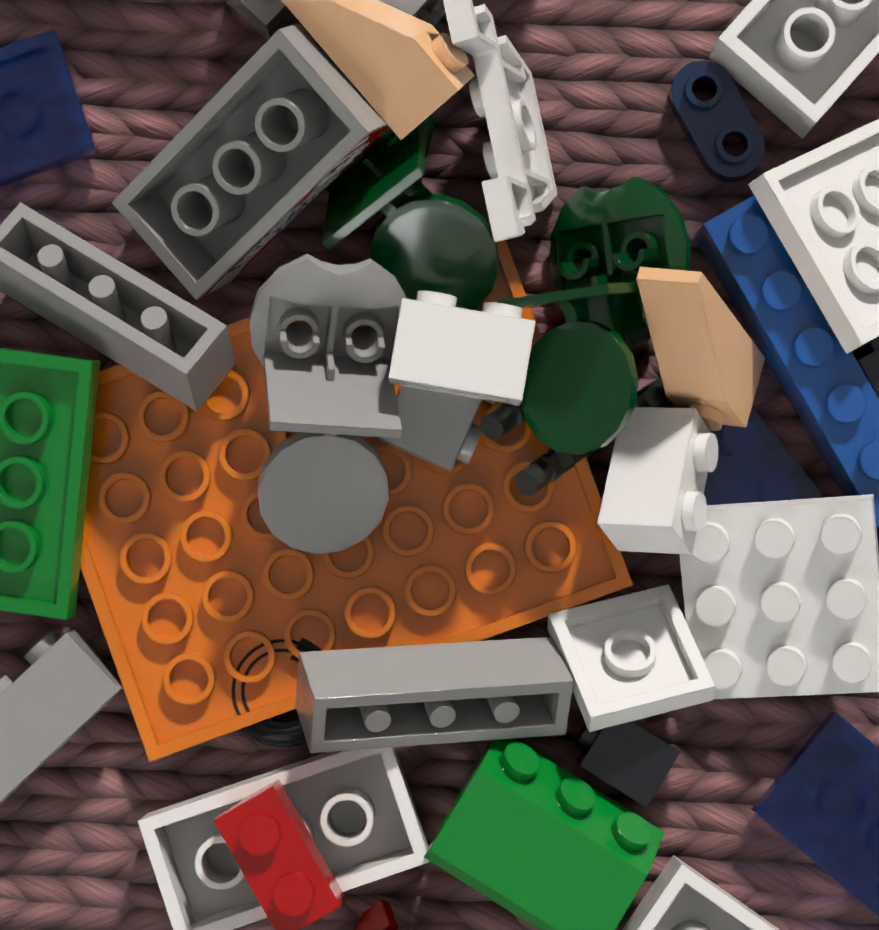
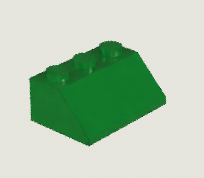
(544, 842)

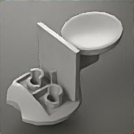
(330, 387)

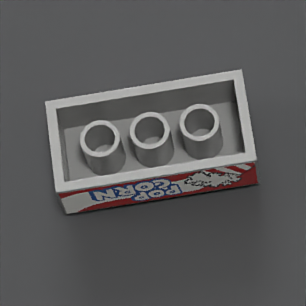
(250, 161)

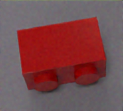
(279, 858)

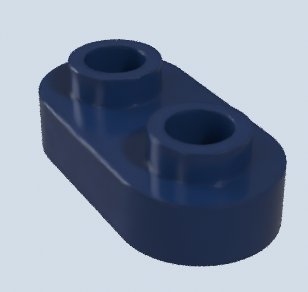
(714, 120)

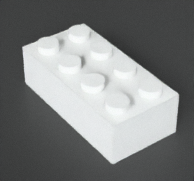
(799, 54)
(350, 804)

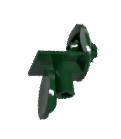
(423, 236)
(582, 371)

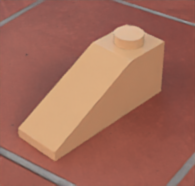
(388, 56)
(700, 347)

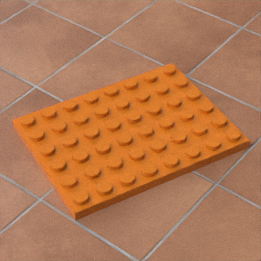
(199, 580)

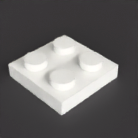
(630, 657)

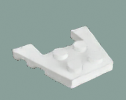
(507, 97)

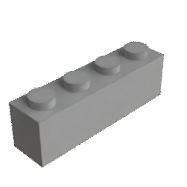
(113, 308)
(432, 694)
(50, 704)

